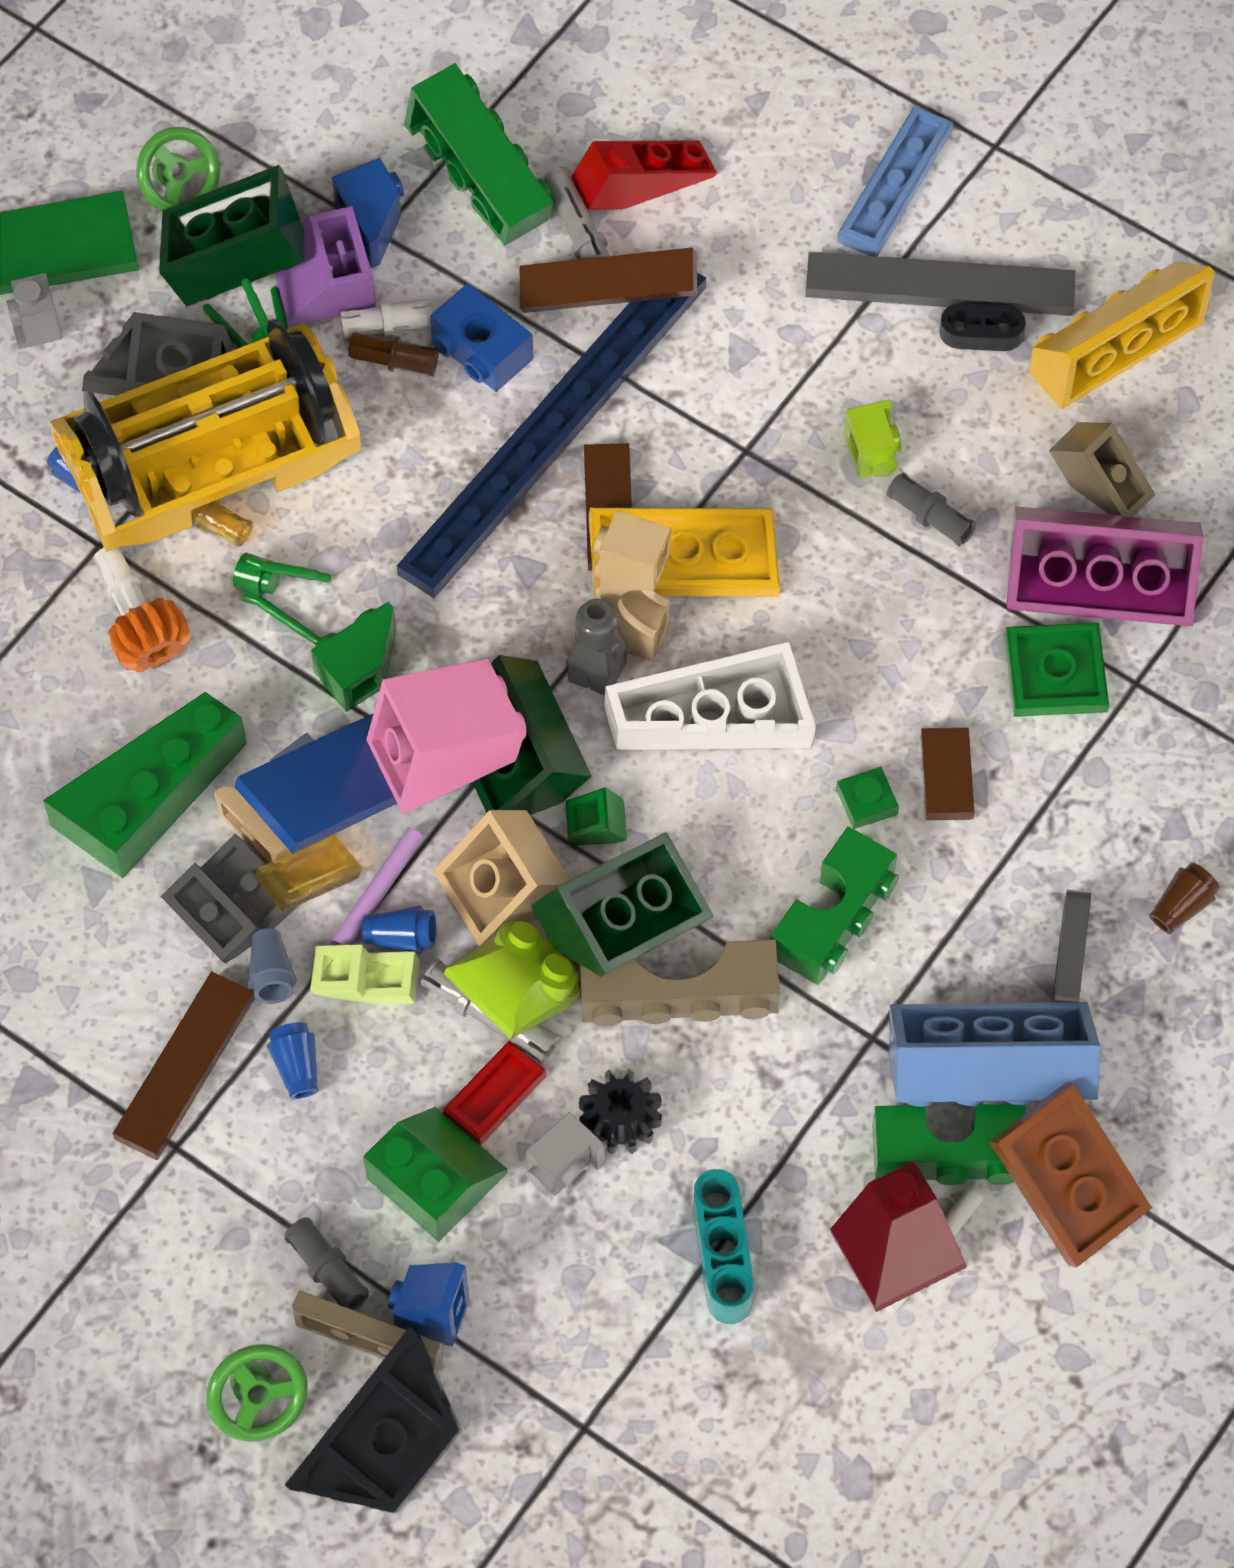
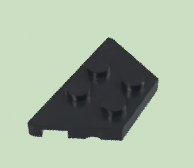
(384, 1435)

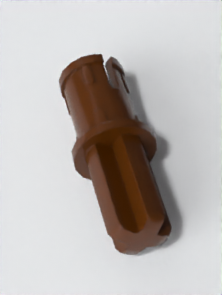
(393, 353)

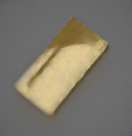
(308, 873)

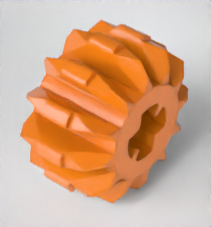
(149, 635)

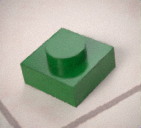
(867, 797)

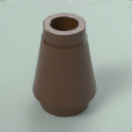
(1185, 896)

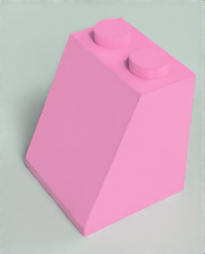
(443, 730)

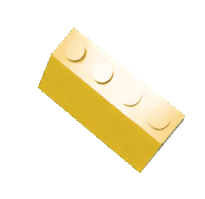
(1122, 331)

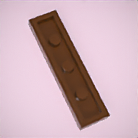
(608, 280)
(183, 1066)

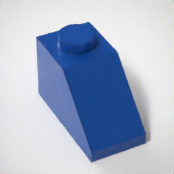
(375, 202)
(431, 1300)

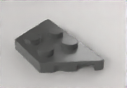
(152, 350)

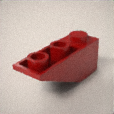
(633, 172)

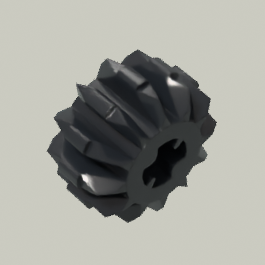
(621, 1094)

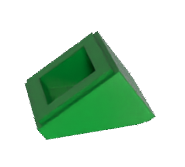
(596, 818)

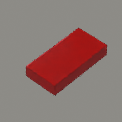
(495, 1092)

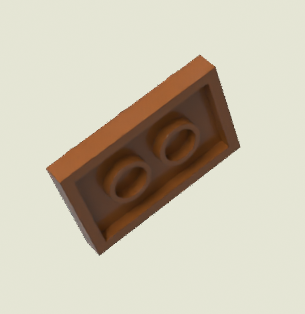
(1070, 1175)

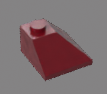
(897, 1237)

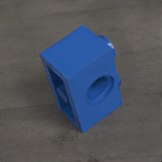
(470, 317)

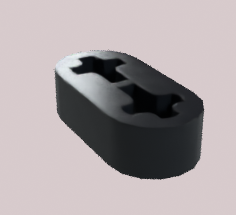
(982, 327)

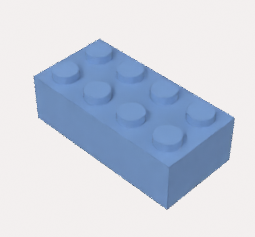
(991, 1052)

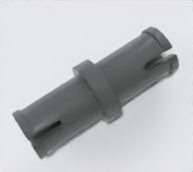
(931, 509)
(326, 1264)

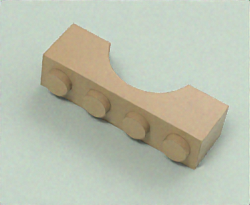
(628, 569)

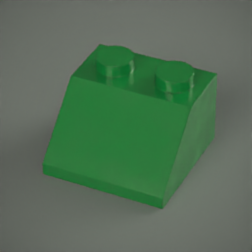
(432, 1170)

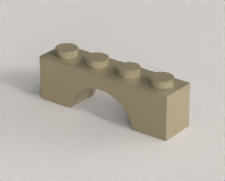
(737, 984)

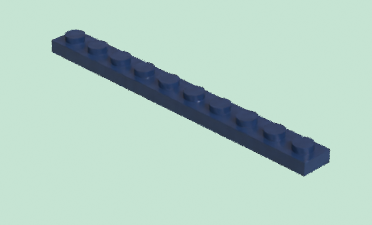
(540, 441)

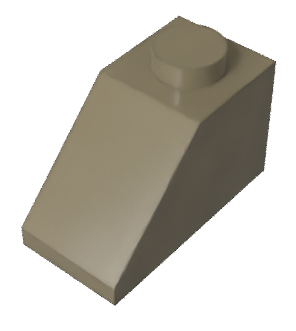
(1102, 468)

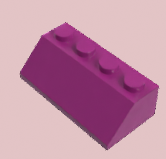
(1104, 566)

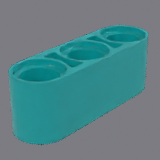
(723, 1223)

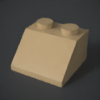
(499, 872)

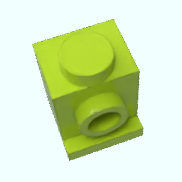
(872, 439)

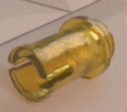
(222, 522)

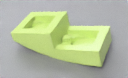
(361, 976)

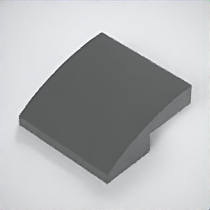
(225, 900)

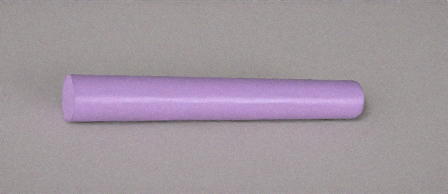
(378, 887)

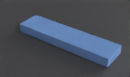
(895, 182)

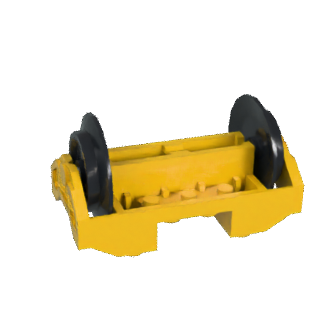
(253, 421)

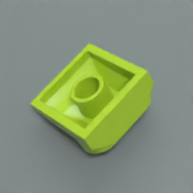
(516, 978)

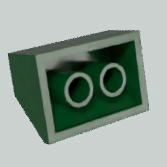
(230, 236)
(548, 760)
(623, 907)

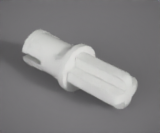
(122, 584)

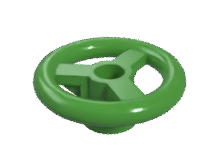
(165, 160)
(248, 1373)

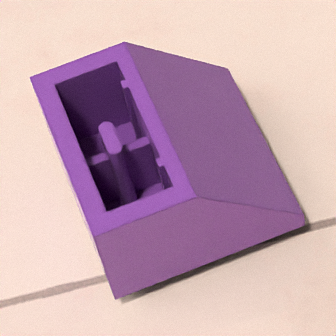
(333, 271)

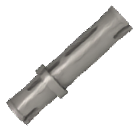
(573, 212)
(536, 1040)

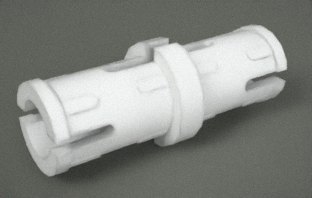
(387, 319)

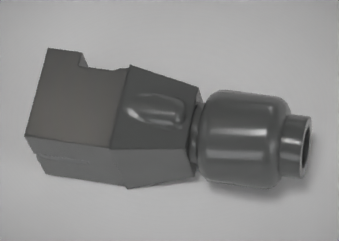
(598, 647)

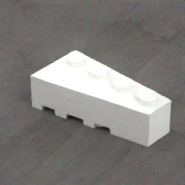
(715, 704)

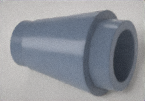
(270, 968)

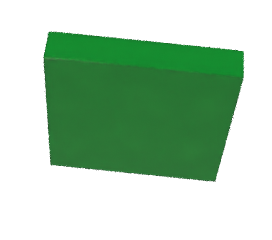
(1056, 669)

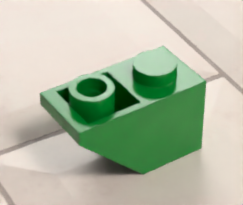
(357, 657)

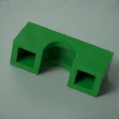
(815, 939)
(903, 1136)

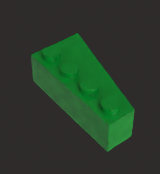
(478, 153)
(147, 784)

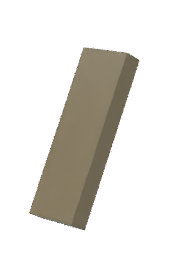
(353, 1327)

